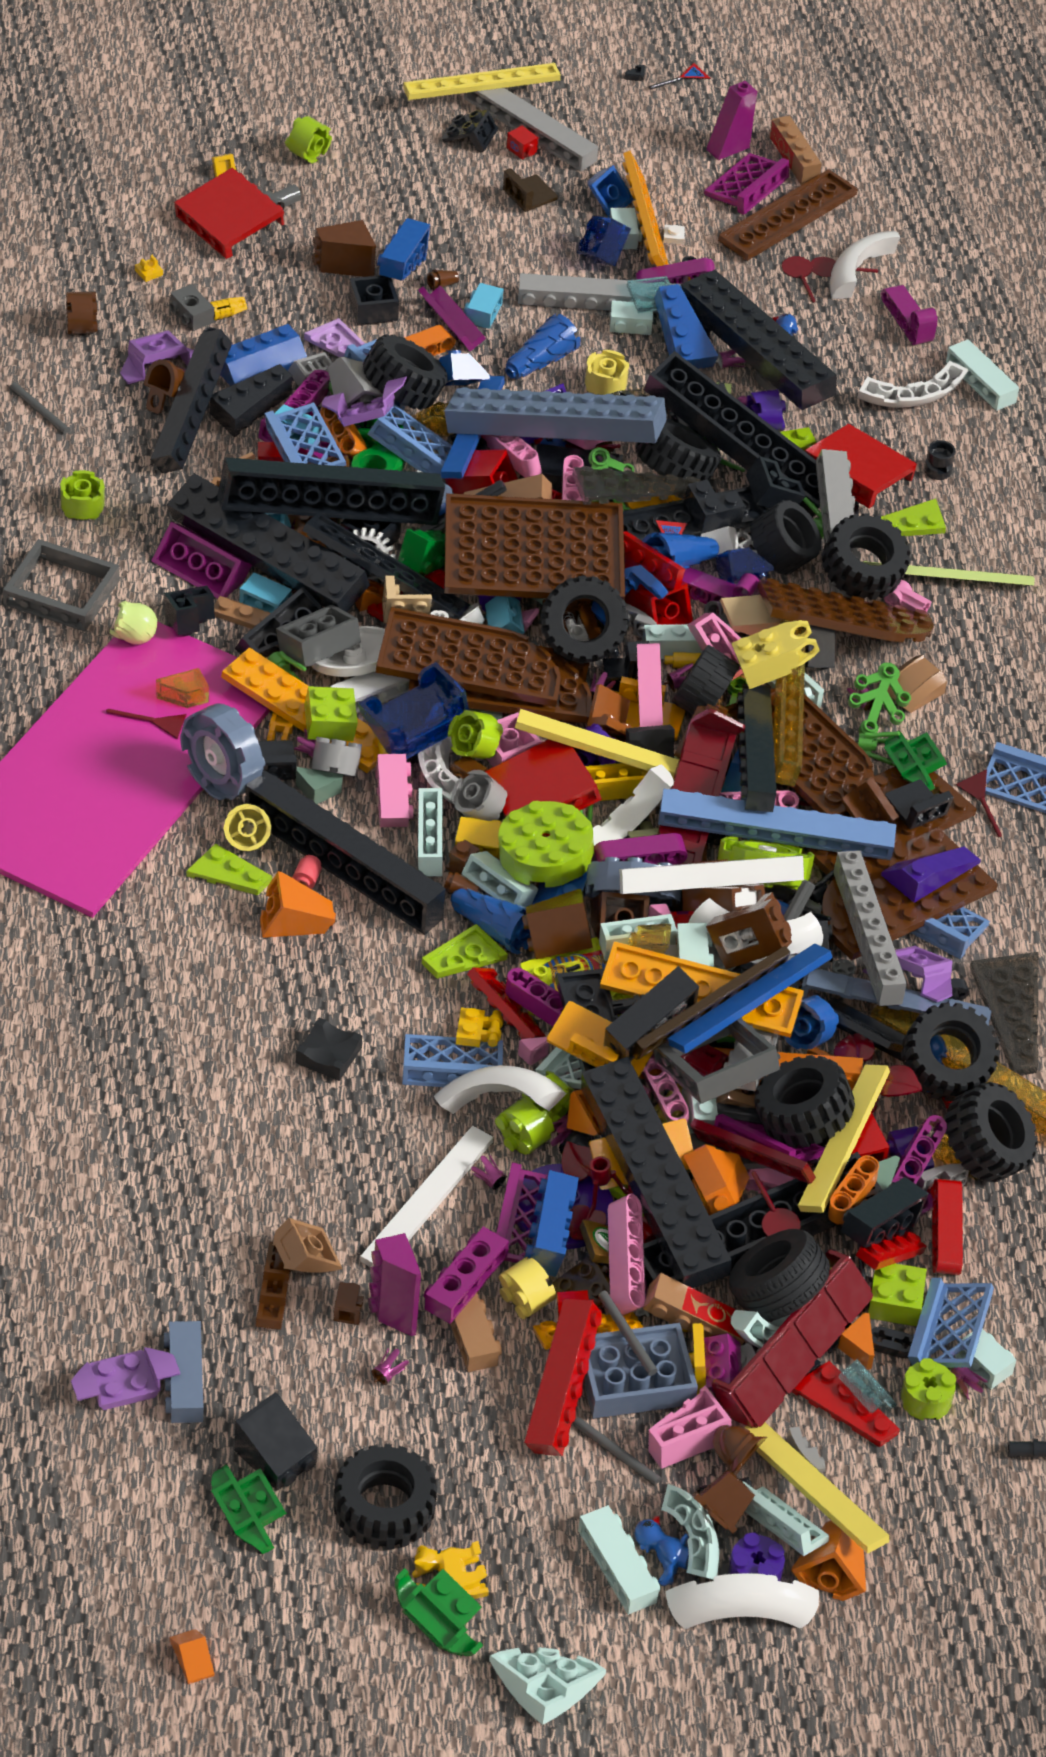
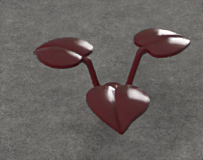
(901, 1077)
(579, 1163)

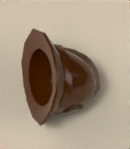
(735, 1446)

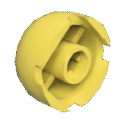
(247, 827)

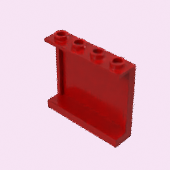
(227, 211)
(872, 462)
(546, 774)

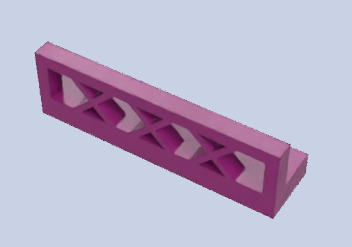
(453, 317)

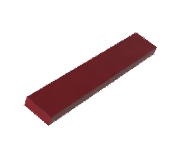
(753, 1151)

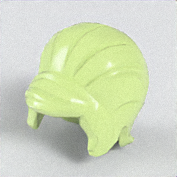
(134, 623)

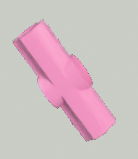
(906, 597)

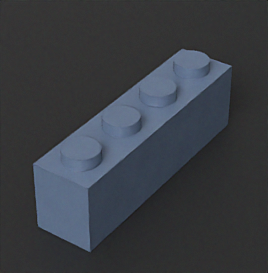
(187, 1388)

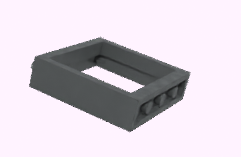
(53, 609)
(729, 1078)

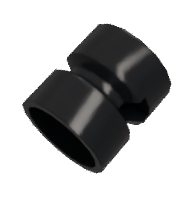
(939, 460)

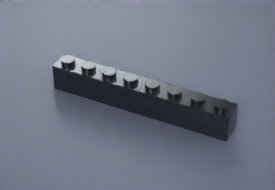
(191, 401)
(756, 748)

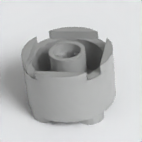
(336, 756)
(479, 796)

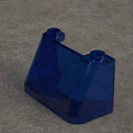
(417, 716)

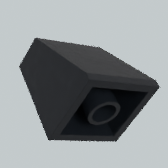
(275, 1442)

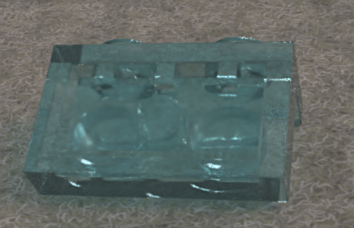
(866, 1387)

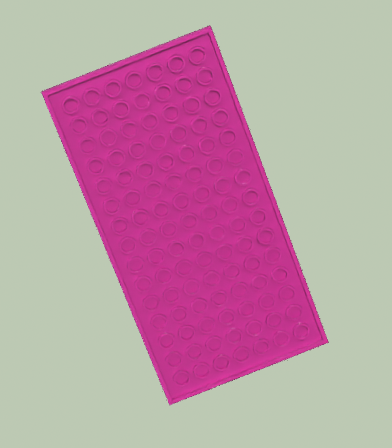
(101, 788)

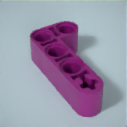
(679, 272)
(917, 323)
(312, 390)
(710, 588)
(651, 849)
(534, 995)
(917, 1160)

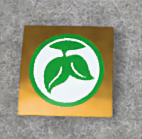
(596, 1240)

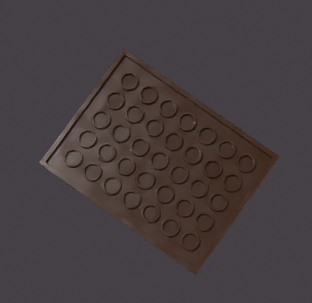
(530, 545)

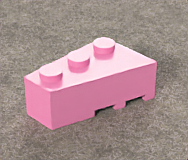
(713, 631)
(393, 790)
(687, 1430)

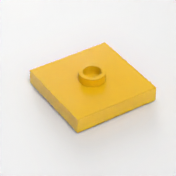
(698, 1357)

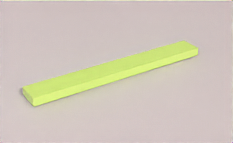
(966, 574)

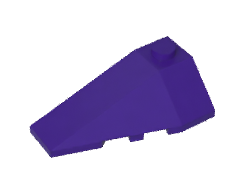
(927, 873)

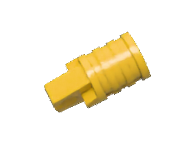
(228, 307)

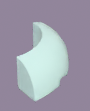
(754, 1327)
(702, 1539)

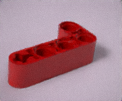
(947, 1226)

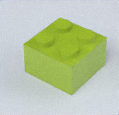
(330, 713)
(897, 1294)

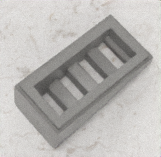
(300, 373)

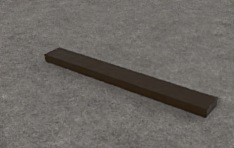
(662, 1033)

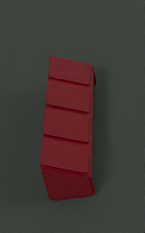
(703, 768)
(795, 1345)

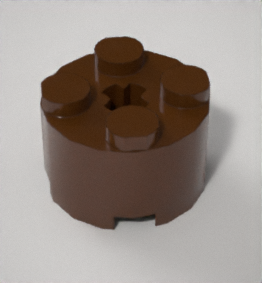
(81, 312)

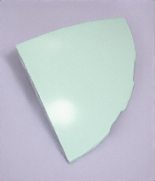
(545, 1680)

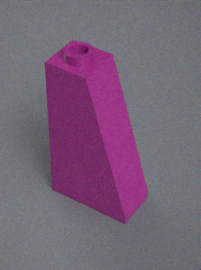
(735, 122)

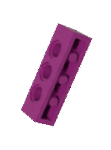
(465, 1274)

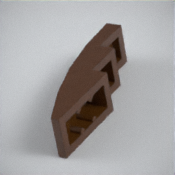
(273, 1291)

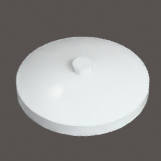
(359, 659)

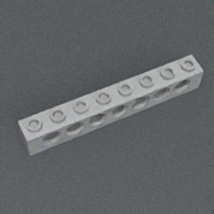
(869, 928)

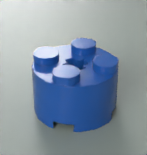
(814, 1023)

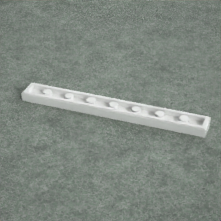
(711, 874)
(435, 1188)

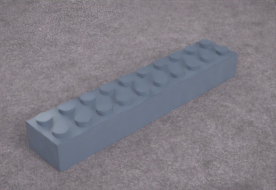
(556, 415)

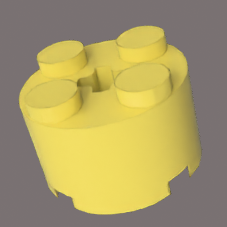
(606, 372)
(526, 1287)

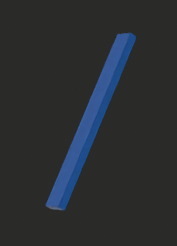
(465, 444)
(749, 998)

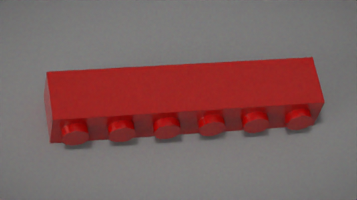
(563, 1377)

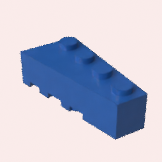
(405, 250)
(682, 328)
(552, 1221)

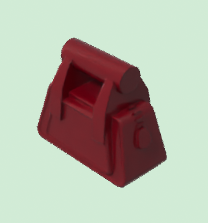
(706, 1059)

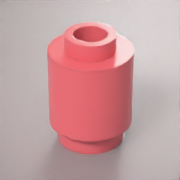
(308, 871)

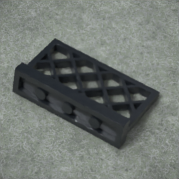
(855, 1021)

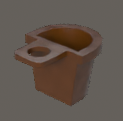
(163, 380)
(725, 1499)

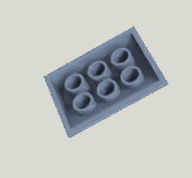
(621, 1385)

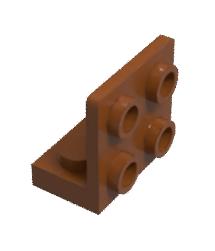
(609, 712)

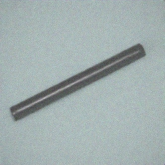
(39, 408)
(627, 1333)
(617, 1451)

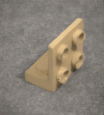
(391, 598)

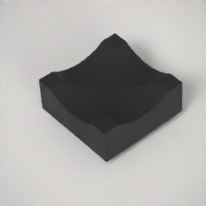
(653, 738)
(329, 1049)

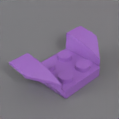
(150, 349)
(359, 412)
(931, 967)
(124, 1377)

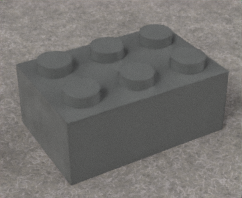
(318, 635)

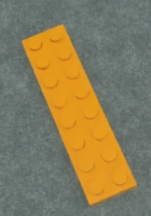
(646, 212)
(286, 698)
(638, 970)

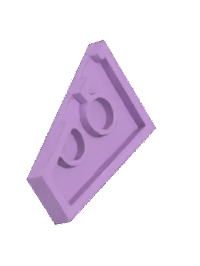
(333, 337)

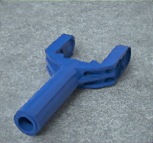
(633, 578)

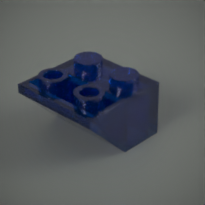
(603, 240)
(736, 562)

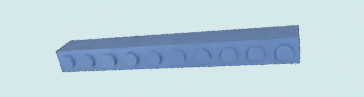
(781, 826)

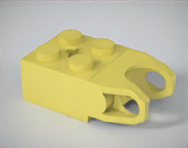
(773, 652)

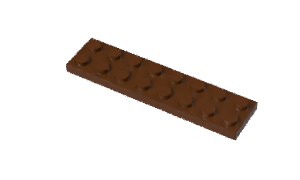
(787, 214)

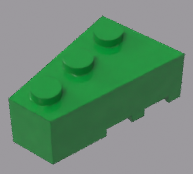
(423, 550)

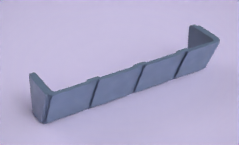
(862, 989)

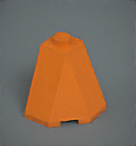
(294, 909)
(718, 1175)
(834, 1566)

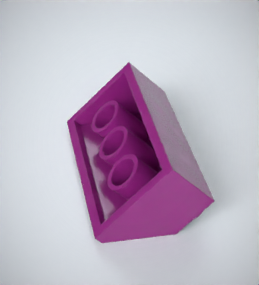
(200, 561)
(395, 1284)

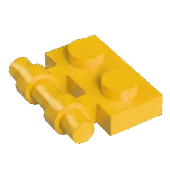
(471, 1026)

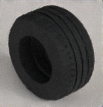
(779, 1274)

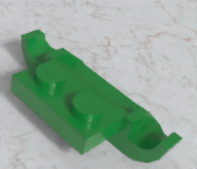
(915, 758)
(247, 1505)
(439, 1611)

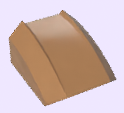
(921, 681)
(305, 1247)

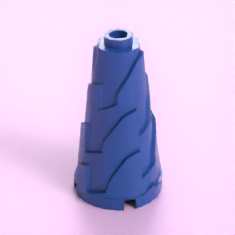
(547, 345)
(683, 549)
(494, 916)

